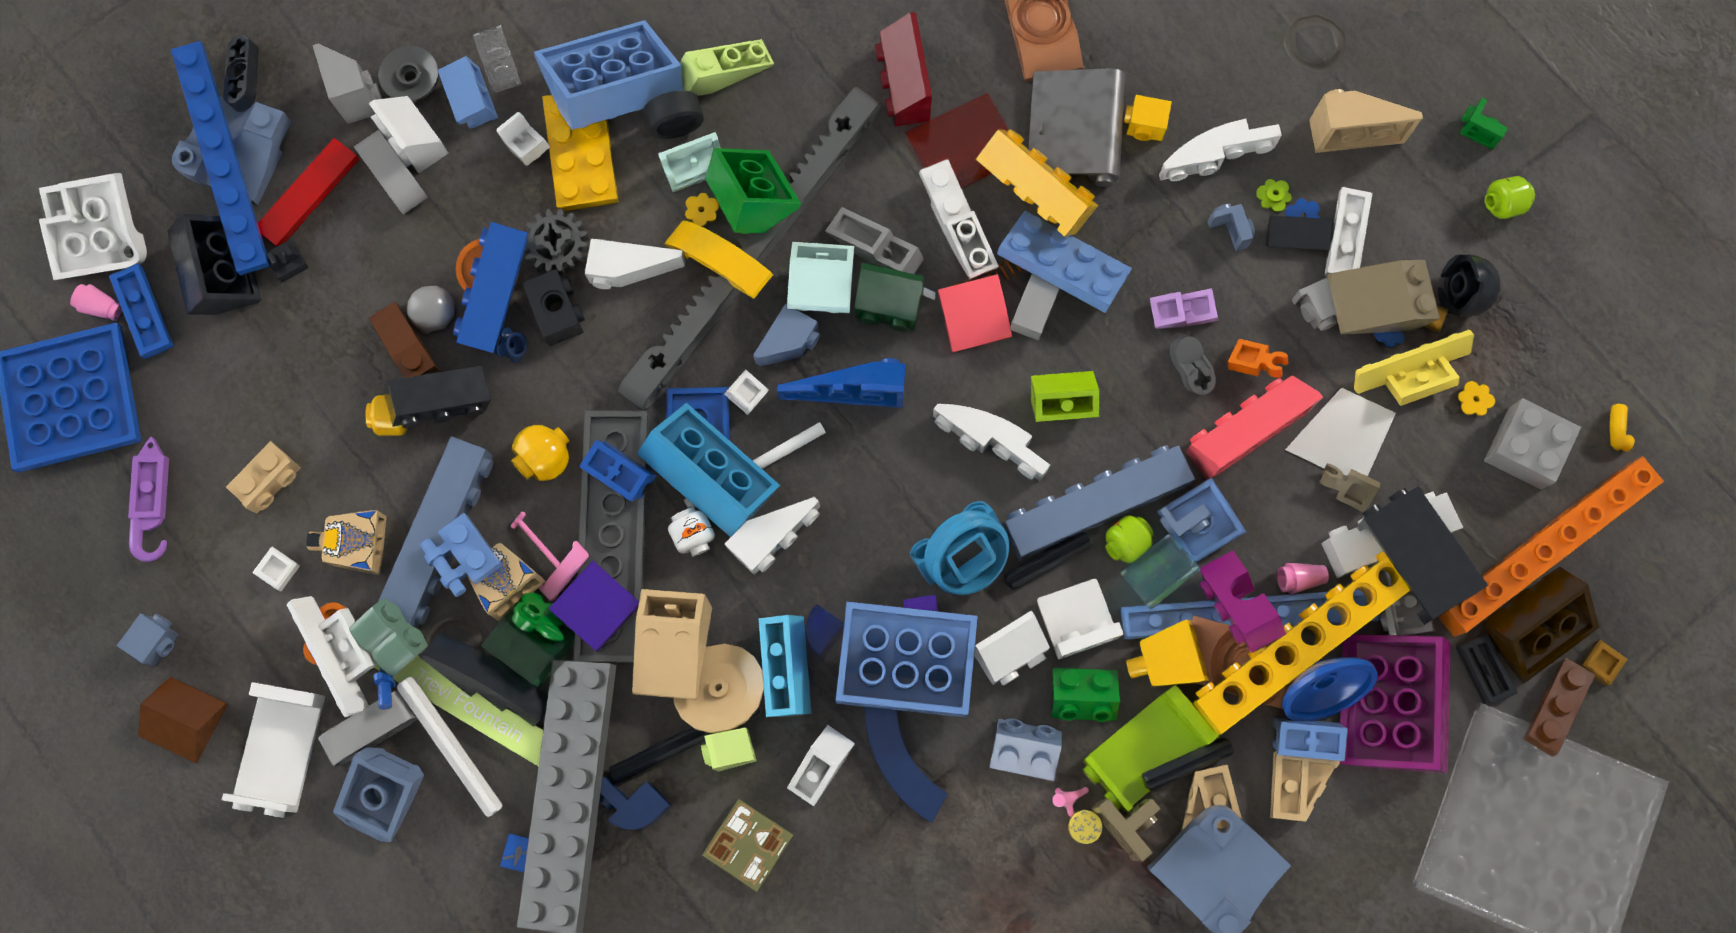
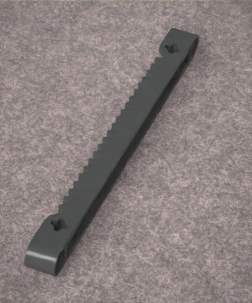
(646, 383)

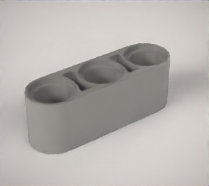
(390, 172)
(366, 730)

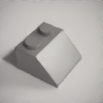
(346, 84)

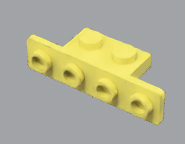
(1418, 371)

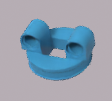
(935, 554)

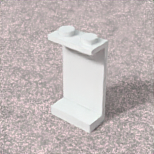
(277, 750)

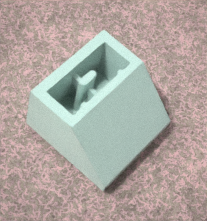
(820, 277)

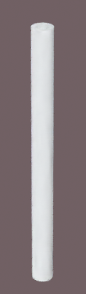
(784, 449)

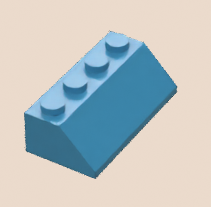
(707, 469)

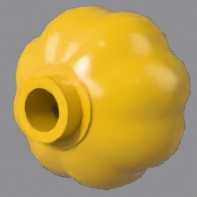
(540, 452)

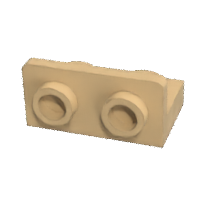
(263, 478)

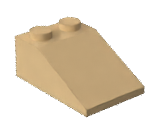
(1359, 121)

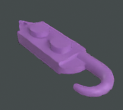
(147, 498)

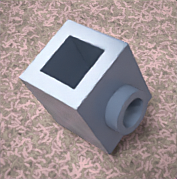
(149, 639)

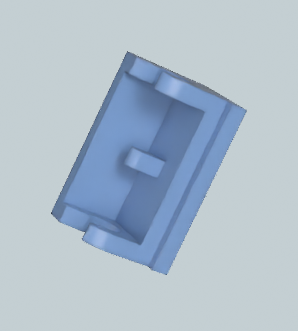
(467, 93)
(1310, 739)

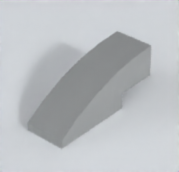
(874, 242)
(1034, 307)

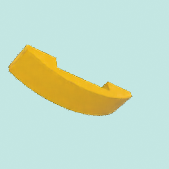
(720, 256)

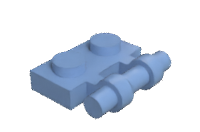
(470, 550)

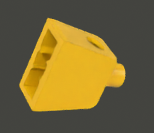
(1170, 657)

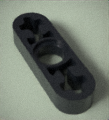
(241, 90)

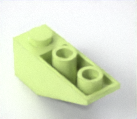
(721, 66)

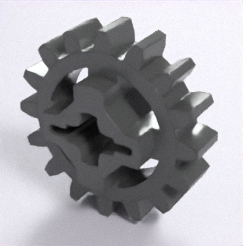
(542, 240)

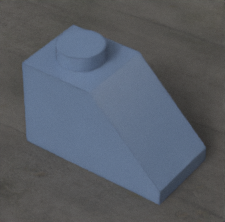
(787, 338)

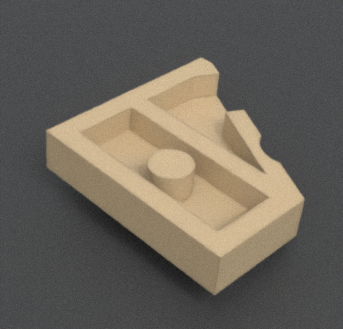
(1297, 785)
(1209, 789)

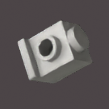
(1317, 305)

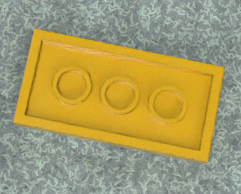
(579, 161)

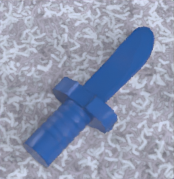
(385, 684)

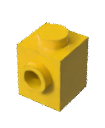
(1147, 118)

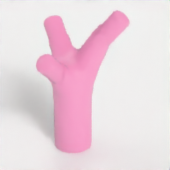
(1068, 798)

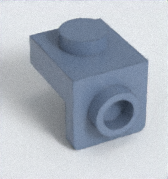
(1239, 227)
(1194, 521)

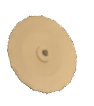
(727, 690)

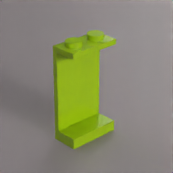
(1151, 738)

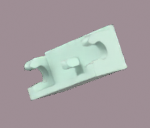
(688, 162)

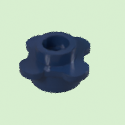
(519, 345)

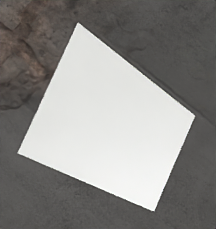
(1344, 433)

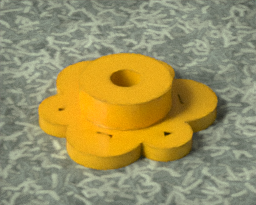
(702, 202)
(1482, 396)

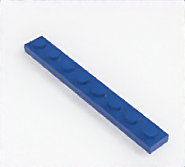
(220, 158)

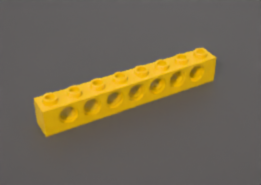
(1327, 636)

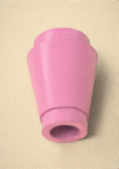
(94, 302)
(1300, 577)

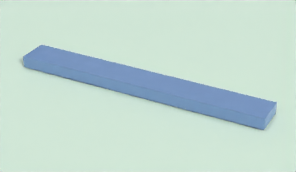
(1141, 622)

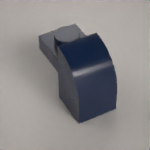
(639, 810)

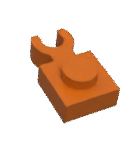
(1253, 357)

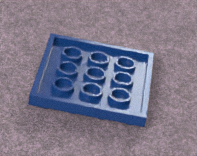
(67, 397)

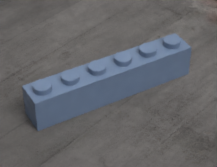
(449, 495)
(1098, 502)

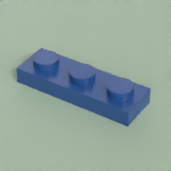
(141, 311)

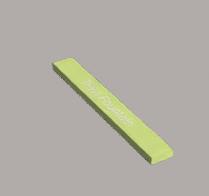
(476, 711)

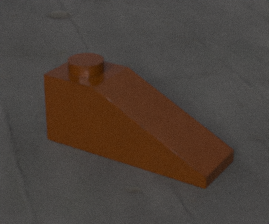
(403, 342)

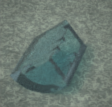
(1160, 571)

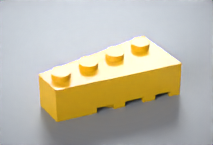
(1037, 181)

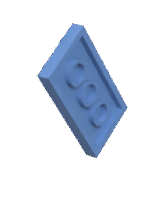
(1064, 261)

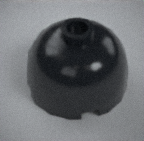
(1469, 285)

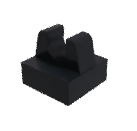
(286, 260)

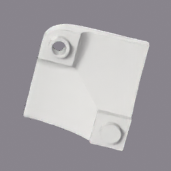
(89, 227)

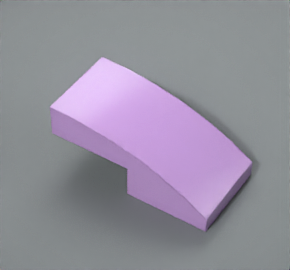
(1184, 310)

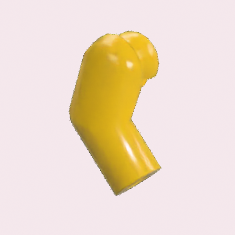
(1618, 428)

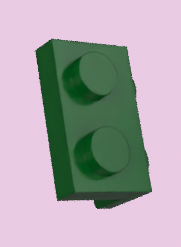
(1085, 694)

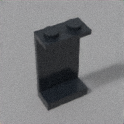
(1423, 552)

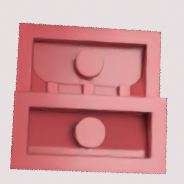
(974, 313)

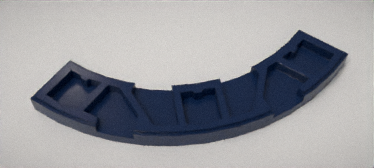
(898, 766)

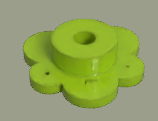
(1269, 200)

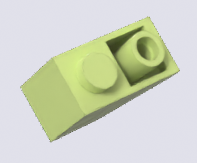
(728, 749)

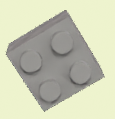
(1532, 444)

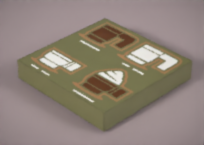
(748, 845)

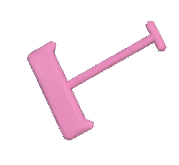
(564, 570)

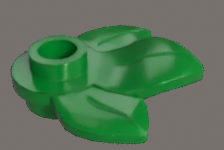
(534, 614)

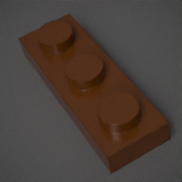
(1559, 707)

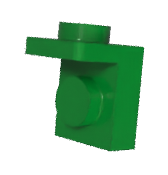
(1480, 128)

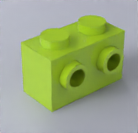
(1064, 396)

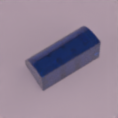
(822, 631)

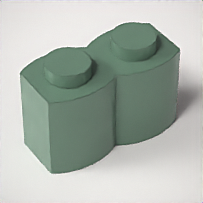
(388, 636)

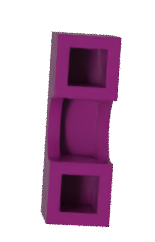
(1251, 620)

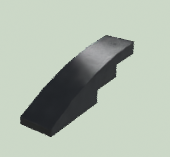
(482, 674)

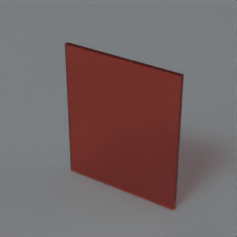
(959, 138)

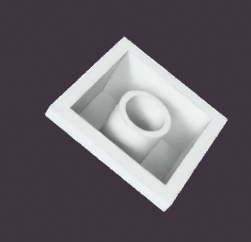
(1011, 649)

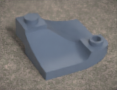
(256, 139)
(1218, 870)

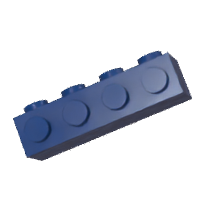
(492, 287)

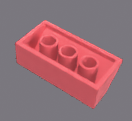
(1252, 426)

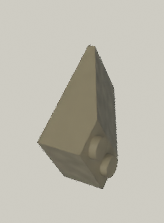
(1383, 297)

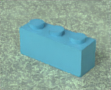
(785, 666)

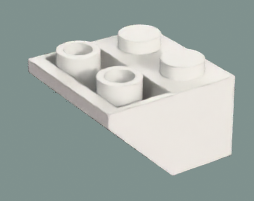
(407, 132)

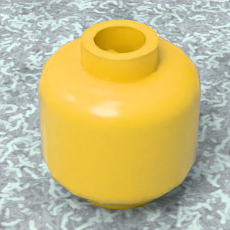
(379, 418)

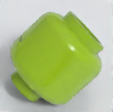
(1509, 197)
(1129, 539)

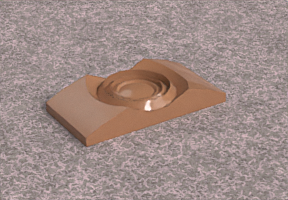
(1044, 36)
(1222, 651)

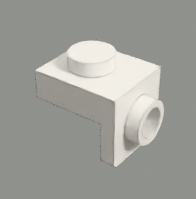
(522, 139)

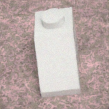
(820, 765)

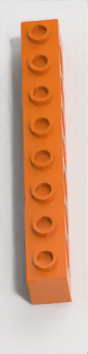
(1554, 543)

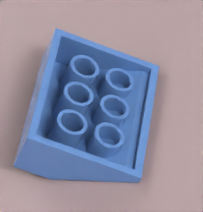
(609, 73)
(906, 659)

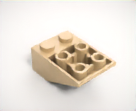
(670, 643)

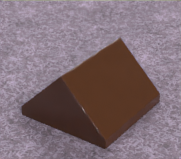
(180, 718)

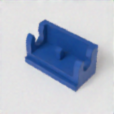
(617, 470)

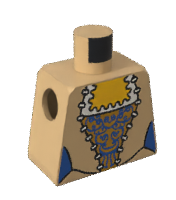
(352, 541)
(506, 585)

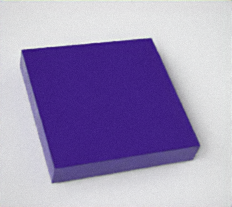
(595, 606)

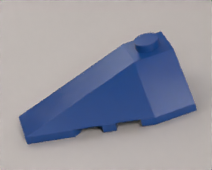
(859, 385)

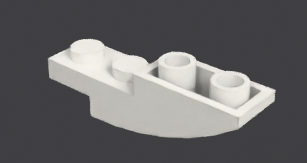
(1209, 149)
(957, 220)
(983, 428)

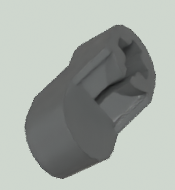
(1192, 365)

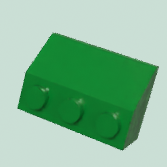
(750, 189)

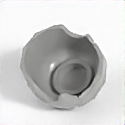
(430, 309)

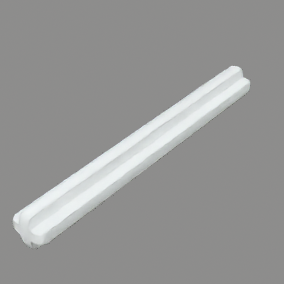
(449, 746)

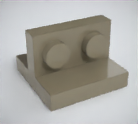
(1124, 827)

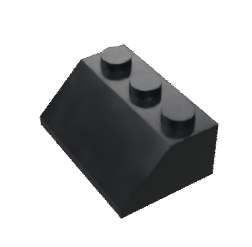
(207, 267)

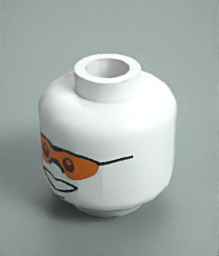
(691, 532)

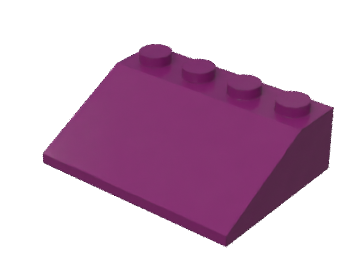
(1407, 711)

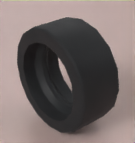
(673, 114)

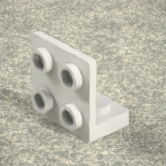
(1078, 619)

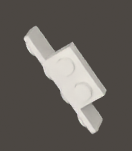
(334, 651)

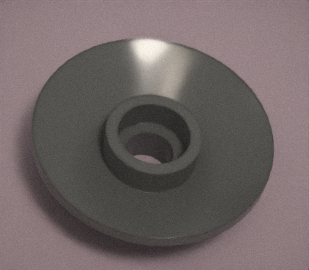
(408, 62)

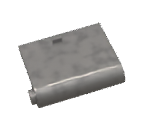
(1079, 121)

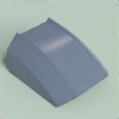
(377, 793)

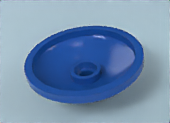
(1328, 688)

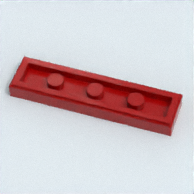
(307, 192)

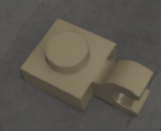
(1354, 489)

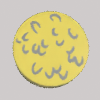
(1085, 827)

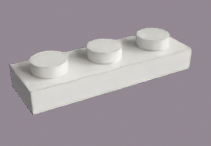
(1348, 230)

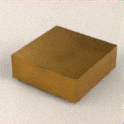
(1603, 662)

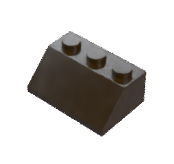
(1543, 623)

